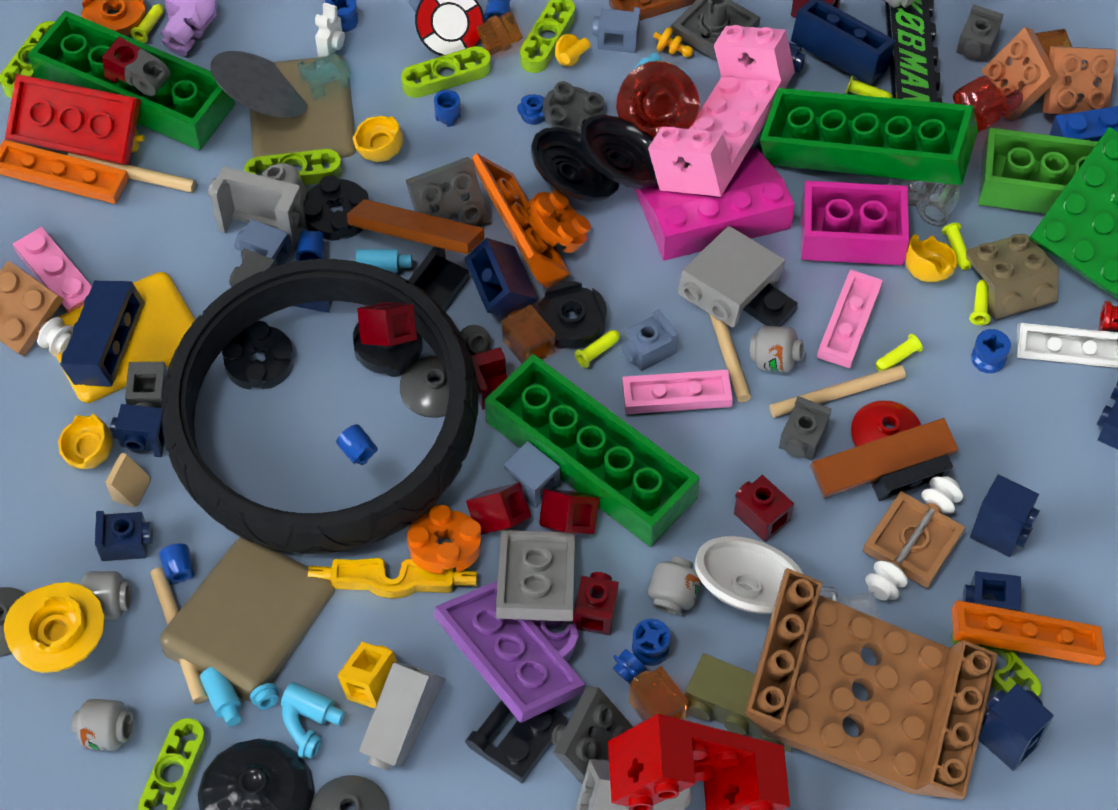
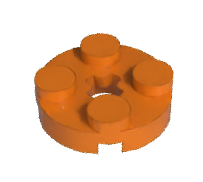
(128, 17)
(557, 221)
(440, 524)

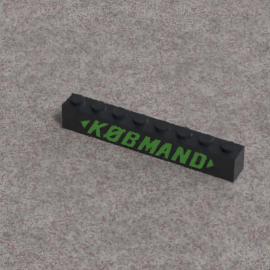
(913, 54)

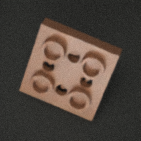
(1030, 77)
(1074, 80)

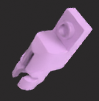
(187, 22)

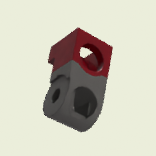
(135, 67)

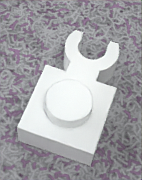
(330, 33)

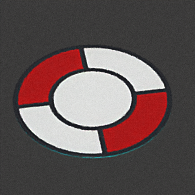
(448, 24)

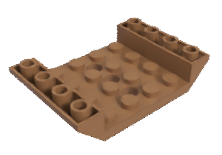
(920, 702)

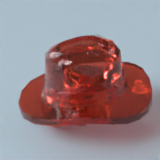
(658, 97)
(988, 100)

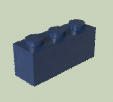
(843, 40)
(102, 333)

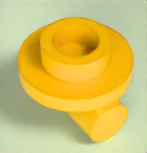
(570, 48)

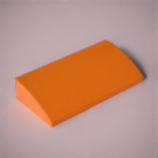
(511, 205)

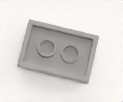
(535, 575)

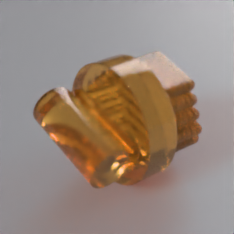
(499, 33)

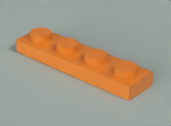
(62, 172)
(1027, 633)

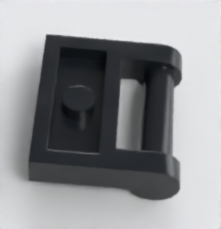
(521, 746)

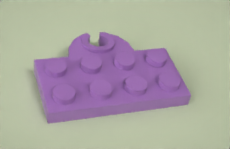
(514, 656)

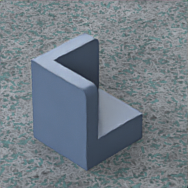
(534, 472)

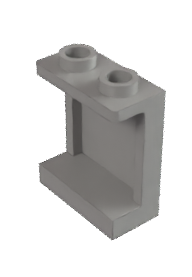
(260, 198)
(729, 275)

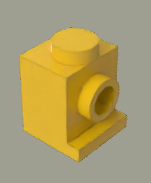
(366, 673)

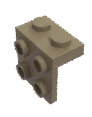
(1017, 275)

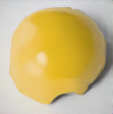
(378, 138)
(930, 259)
(85, 442)

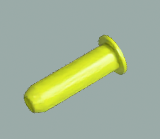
(141, 32)
(866, 90)
(957, 244)
(980, 315)
(596, 348)
(899, 353)

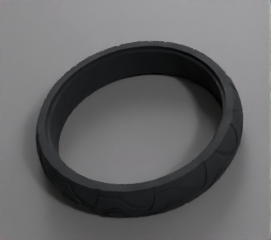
(286, 287)

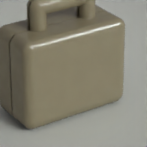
(324, 124)
(247, 616)

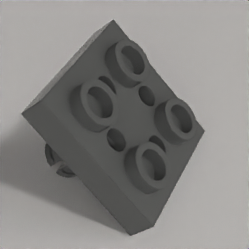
(710, 19)
(444, 190)
(586, 732)

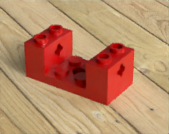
(671, 754)

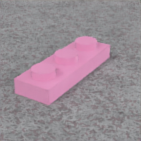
(53, 268)
(849, 319)
(676, 391)

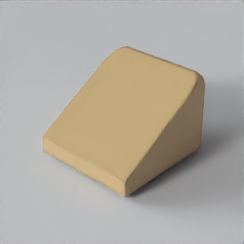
(127, 481)

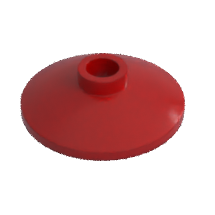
(869, 421)

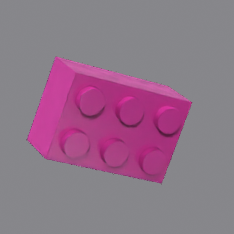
(854, 222)

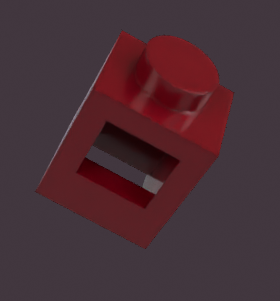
(598, 613)

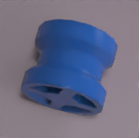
(347, 12)
(983, 356)
(652, 633)

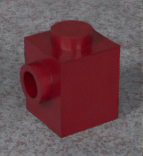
(763, 507)

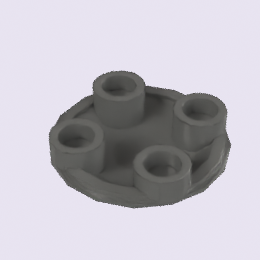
(571, 106)

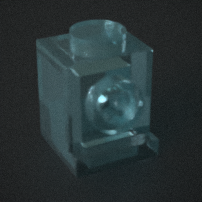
(322, 72)

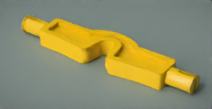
(371, 576)

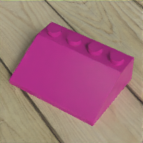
(752, 204)

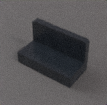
(440, 277)
(911, 477)

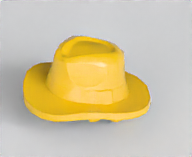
(54, 627)

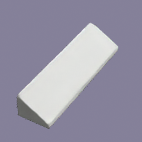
(1067, 345)

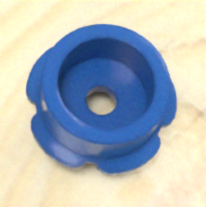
(531, 109)
(628, 666)

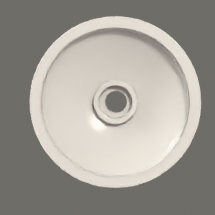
(743, 572)

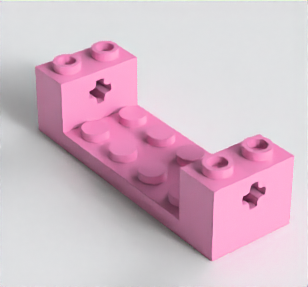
(709, 152)

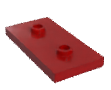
(72, 119)

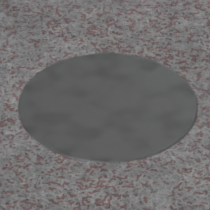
(257, 84)

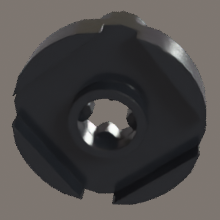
(332, 193)
(581, 300)
(254, 339)
(387, 359)

